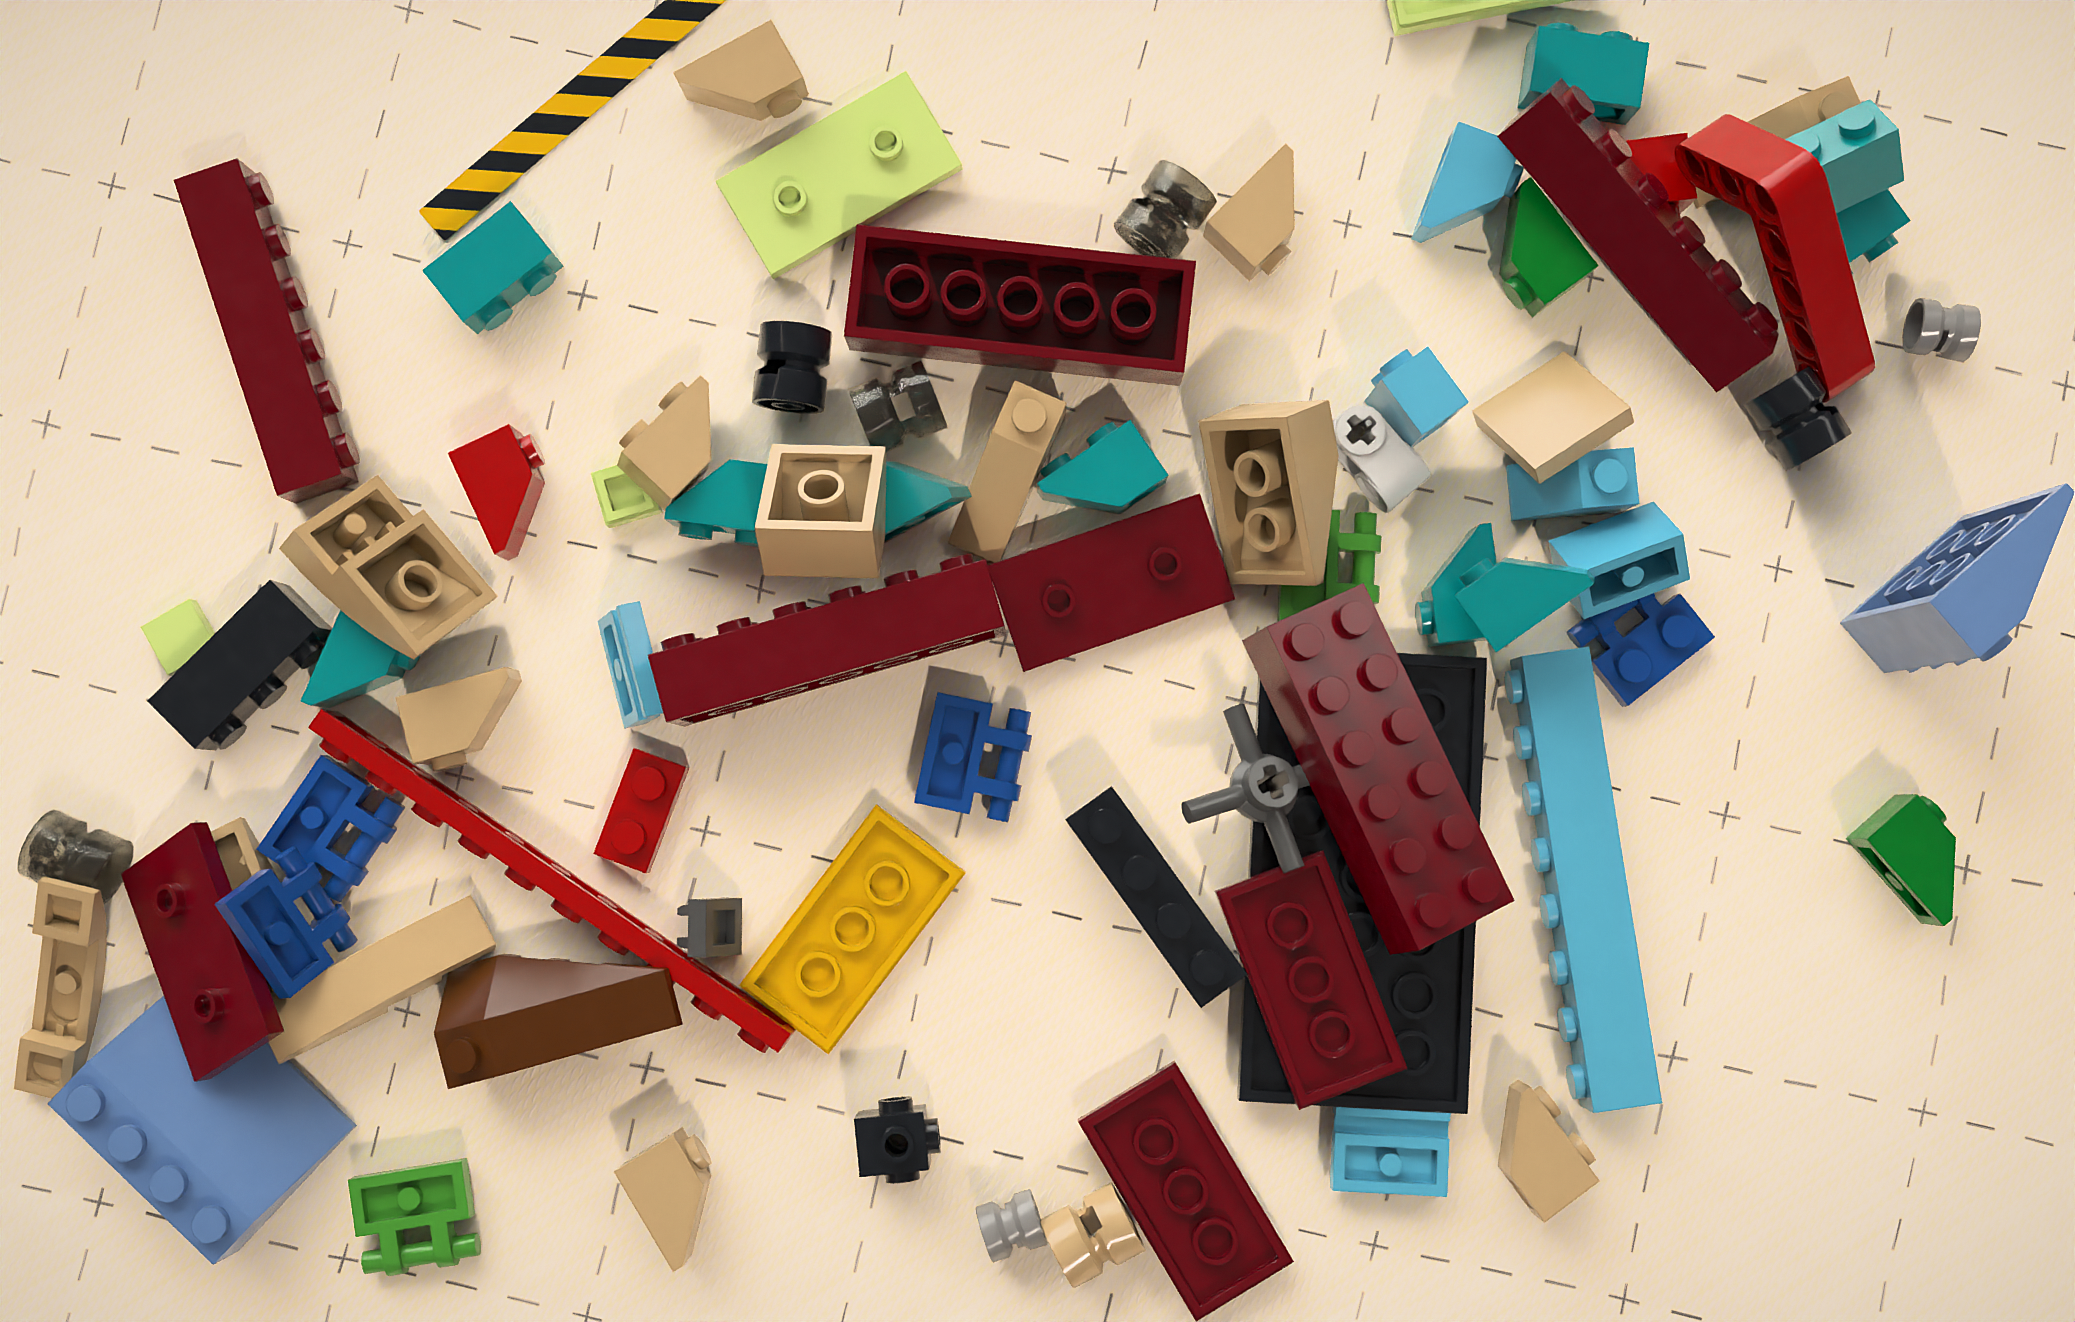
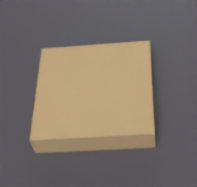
(1553, 417)

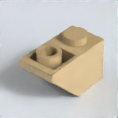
(674, 447)
(1538, 1155)

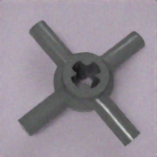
(1247, 798)

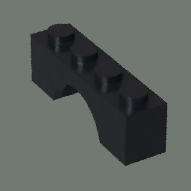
(1156, 897)

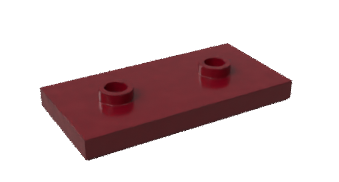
(1111, 582)
(201, 966)
(1310, 980)
(1185, 1190)

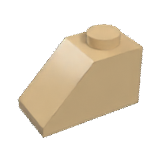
(746, 76)
(1258, 218)
(455, 717)
(669, 1192)

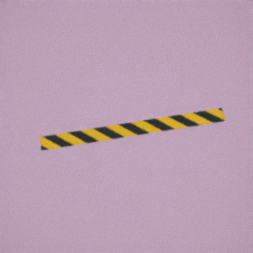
(563, 113)

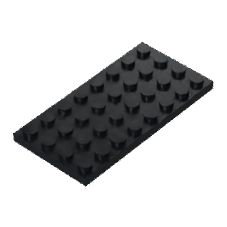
(1421, 990)

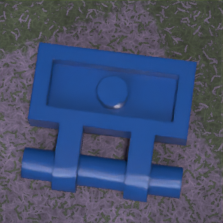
(1648, 650)
(955, 754)
(319, 814)
(275, 930)

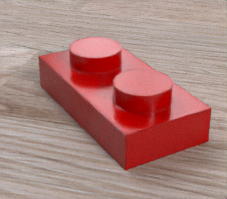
(641, 810)

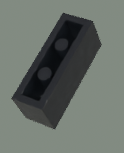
(242, 667)

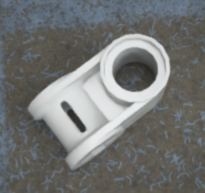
(1380, 461)

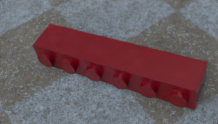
(1641, 235)
(268, 331)

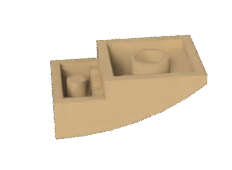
(388, 568)

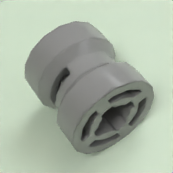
(1941, 329)
(1014, 1224)

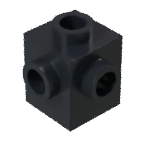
(882, 1156)

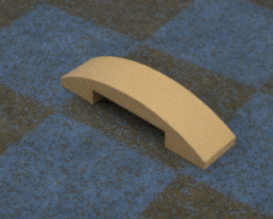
(67, 986)

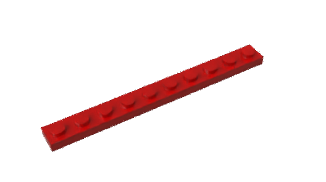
(533, 868)

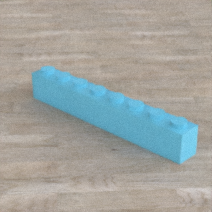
(1583, 881)

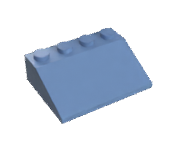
(1963, 587)
(204, 1151)

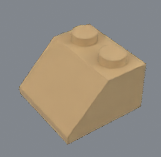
(823, 511)

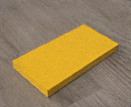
(852, 929)

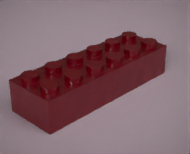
(1019, 305)
(826, 643)
(1378, 771)

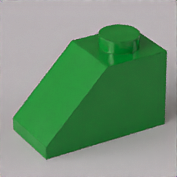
(1539, 252)
(1912, 855)

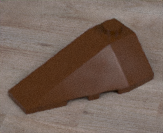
(534, 1011)

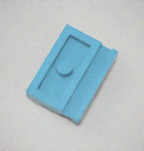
(627, 652)
(1390, 1152)

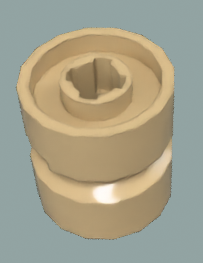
(1071, 1238)

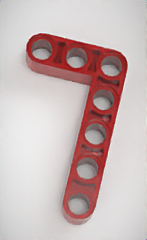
(1798, 240)

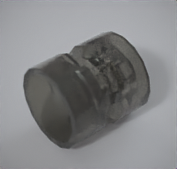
(1169, 208)
(879, 415)
(66, 852)

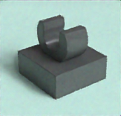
(712, 927)

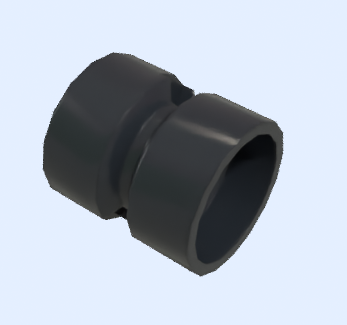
(792, 367)
(1798, 418)

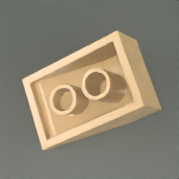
(1272, 489)

